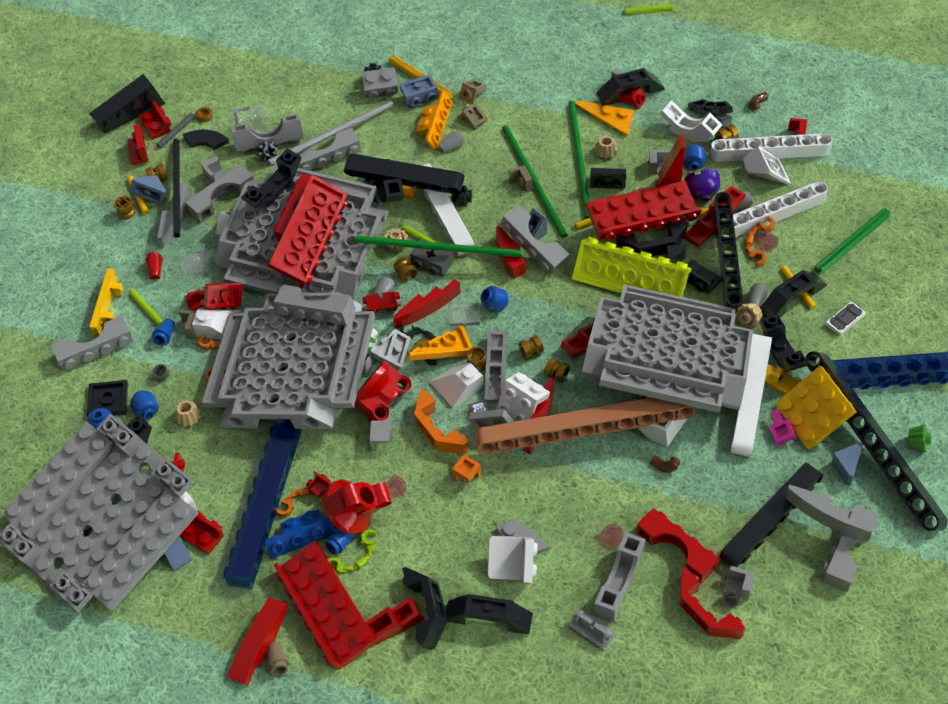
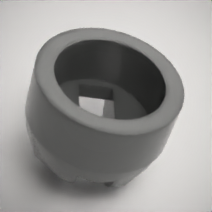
(157, 369)
(730, 603)

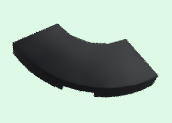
(706, 107)
(205, 137)

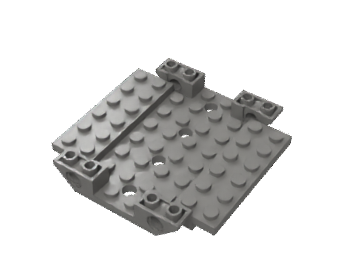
(246, 243)
(665, 363)
(321, 364)
(78, 494)

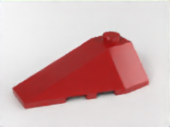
(673, 166)

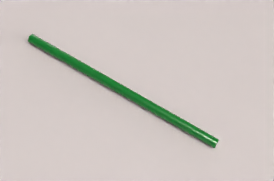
(579, 156)
(536, 184)
(438, 246)

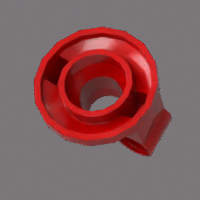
(380, 391)
(351, 504)

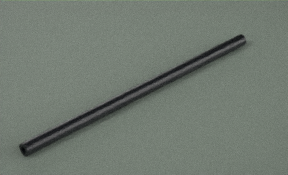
(176, 189)

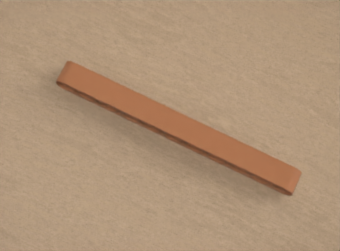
(579, 424)

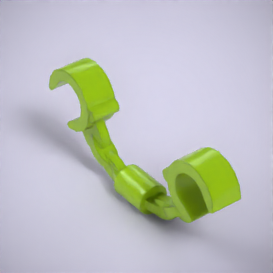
(363, 560)

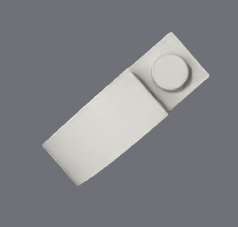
(693, 129)

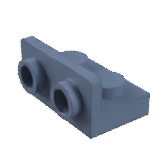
(419, 90)

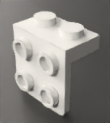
(521, 397)
(512, 558)

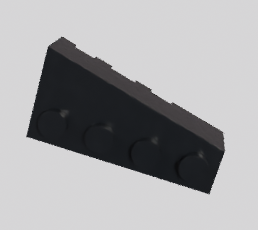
(127, 104)

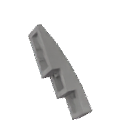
(166, 223)
(495, 364)
(819, 509)

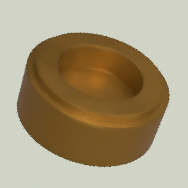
(204, 114)

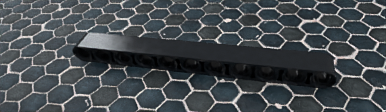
(878, 448)

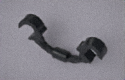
(416, 330)

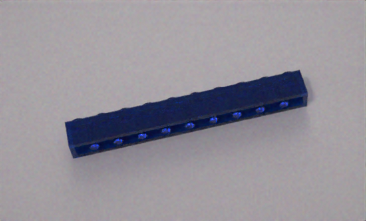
(262, 505)

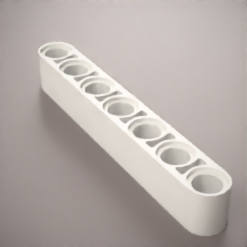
(780, 146)
(780, 207)
(448, 217)
(748, 414)

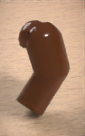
(756, 99)
(665, 466)

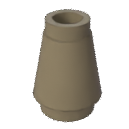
(276, 660)

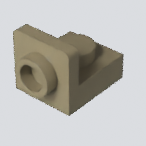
(471, 89)
(473, 115)
(522, 176)
(187, 318)

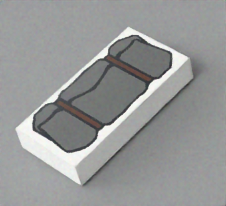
(845, 318)

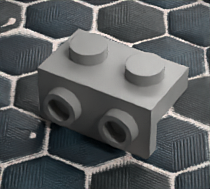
(380, 82)

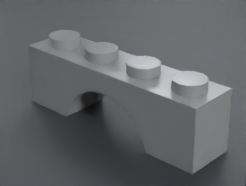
(247, 138)
(345, 143)
(201, 204)
(548, 255)
(334, 309)
(112, 337)
(842, 568)
(615, 589)

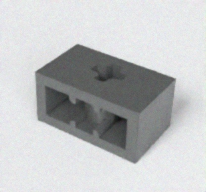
(434, 261)

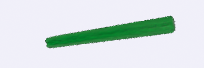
(852, 241)

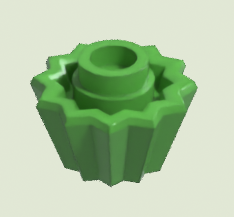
(919, 438)

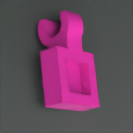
(782, 429)

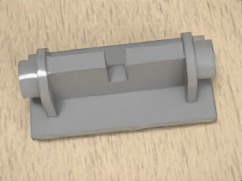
(592, 629)

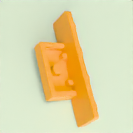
(434, 120)

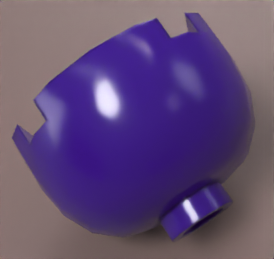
(703, 185)

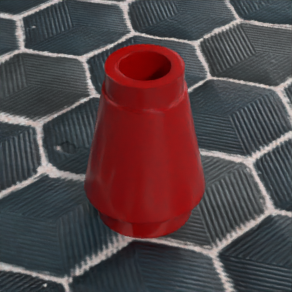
(154, 265)

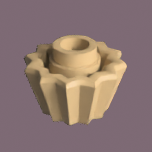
(606, 147)
(396, 234)
(749, 315)
(187, 413)

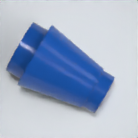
(163, 332)
(338, 541)

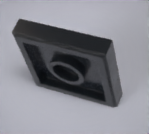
(108, 395)

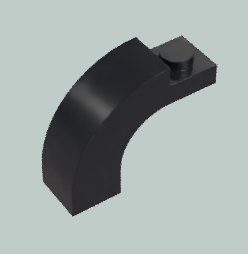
(390, 190)

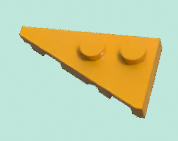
(612, 116)
(444, 346)

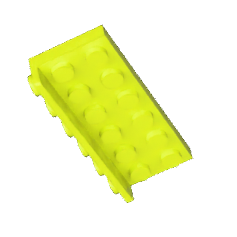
(613, 267)

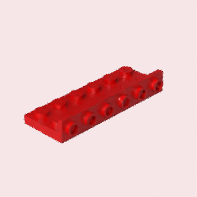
(642, 210)
(308, 231)
(325, 606)

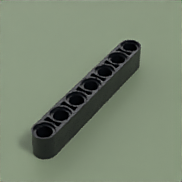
(410, 174)
(727, 244)
(768, 517)

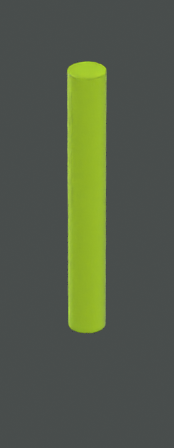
(667, 7)
(416, 234)
(143, 304)

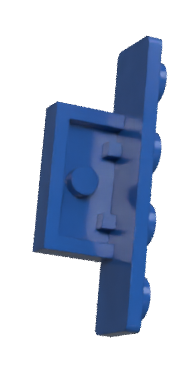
(300, 533)

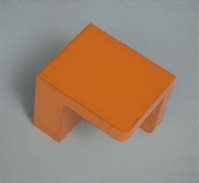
(466, 469)

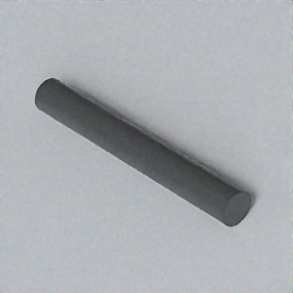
(175, 130)

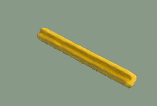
(414, 73)

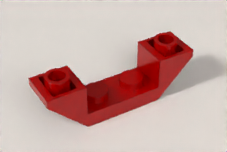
(727, 627)

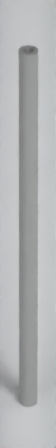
(332, 132)

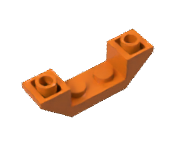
(452, 442)

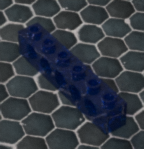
(895, 370)

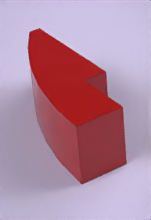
(514, 265)
(395, 620)

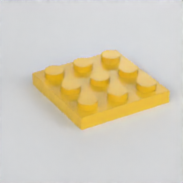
(815, 407)

